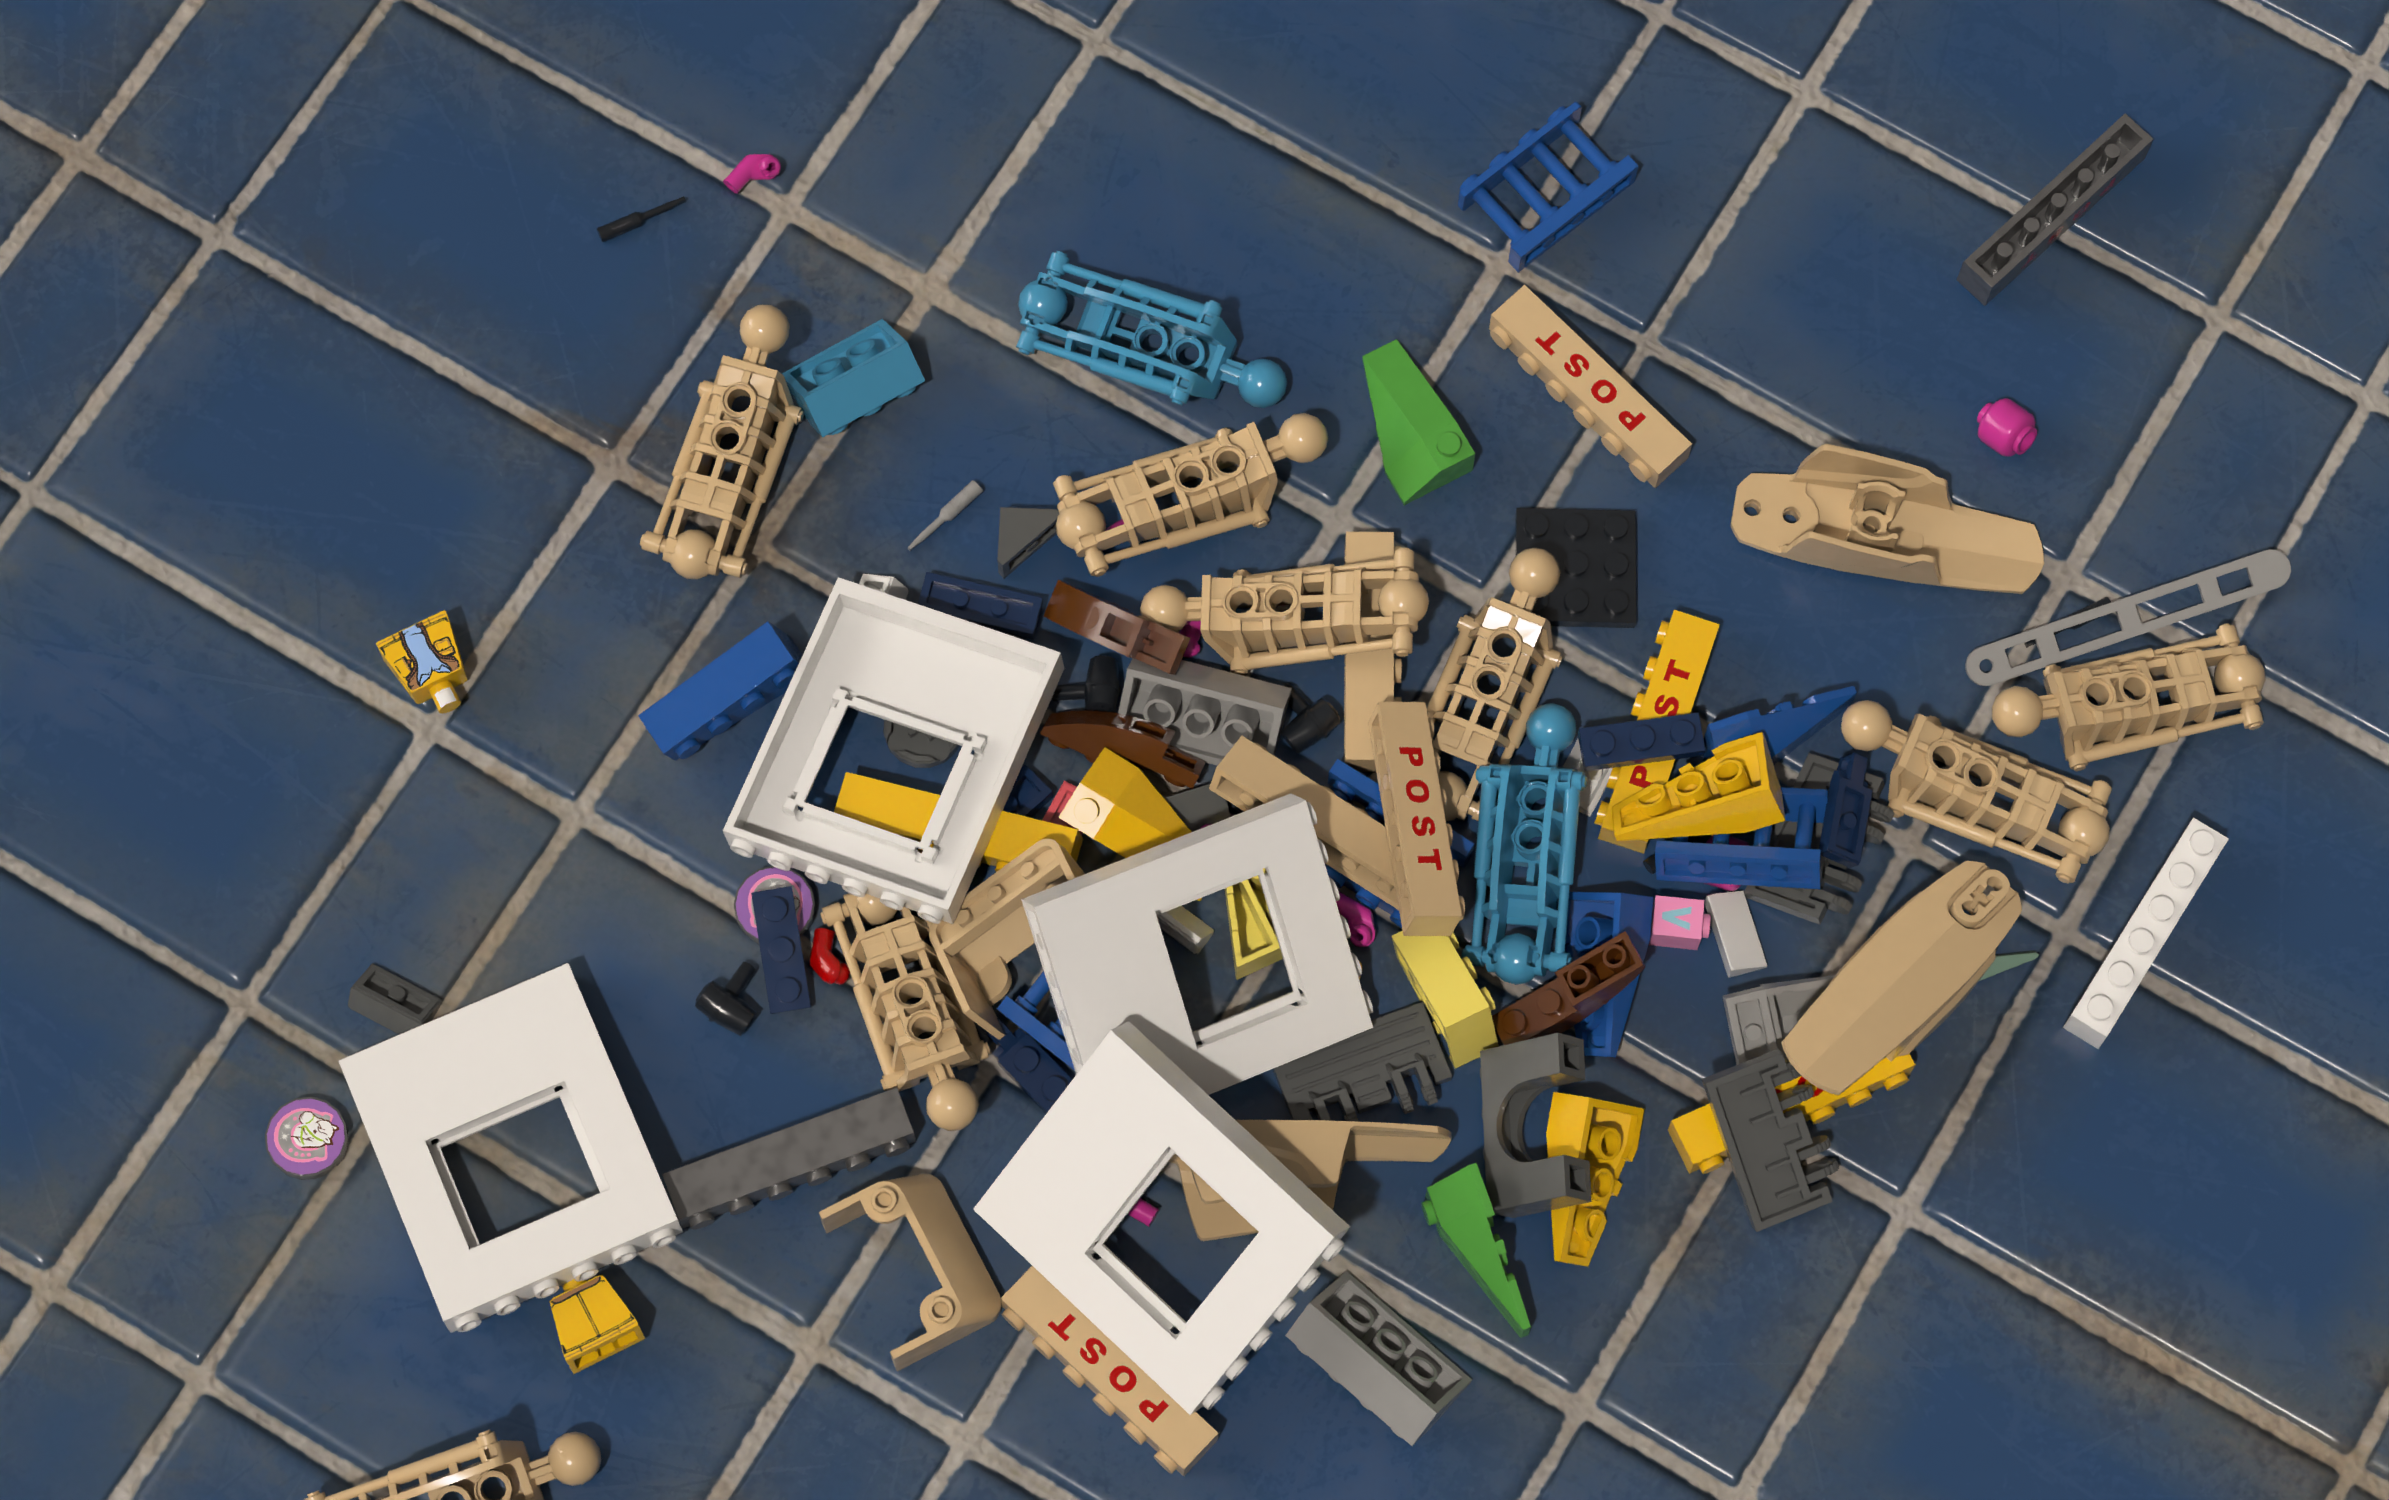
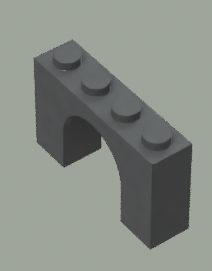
(1510, 1082)

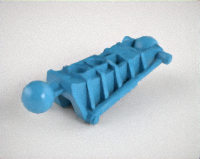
(1045, 303)
(1518, 956)

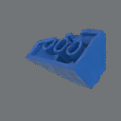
(1784, 726)
(1590, 923)

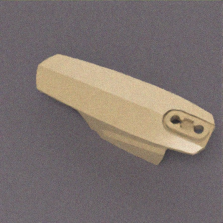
(1884, 522)
(1904, 978)
(1316, 1156)

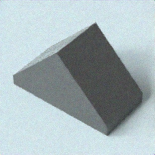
(1022, 534)

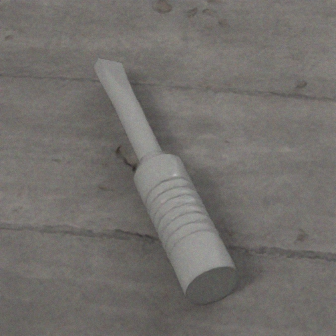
(950, 511)

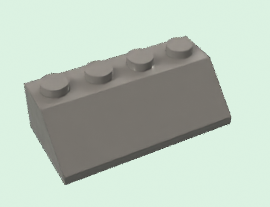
(1206, 707)
(1378, 1358)

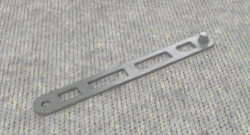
(2265, 570)

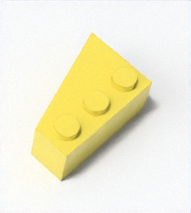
(1250, 928)
(1449, 993)

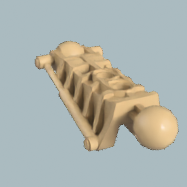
(1201, 510)
(693, 551)
(1533, 576)
(1284, 636)
(2143, 673)
(1965, 809)
(955, 1037)
(570, 1459)

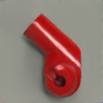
(824, 961)

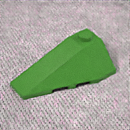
(1415, 430)
(1463, 1221)

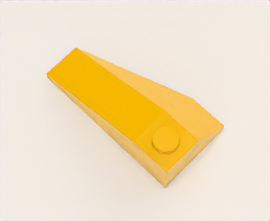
(1606, 1137)

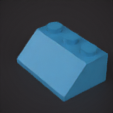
(854, 378)

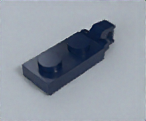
(1846, 812)
(1030, 1067)

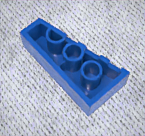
(723, 692)

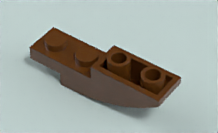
(1116, 627)
(1137, 739)
(1574, 995)

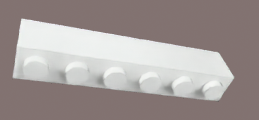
(2145, 933)

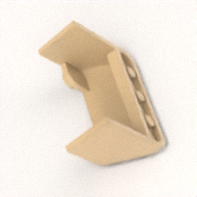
(995, 929)
(967, 1291)

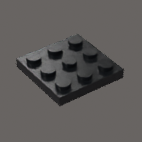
(1594, 562)

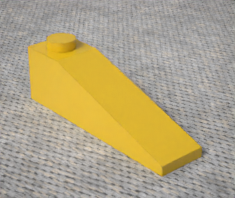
(1720, 796)
(1122, 808)

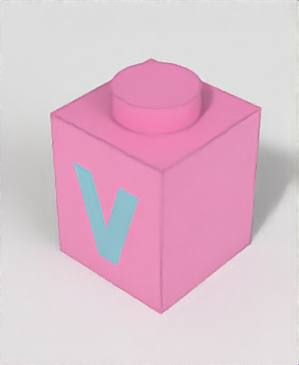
(1678, 922)

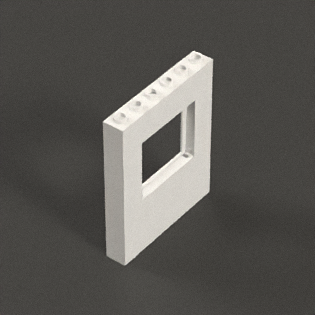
(920, 674)
(1113, 966)
(476, 1073)
(1093, 1165)

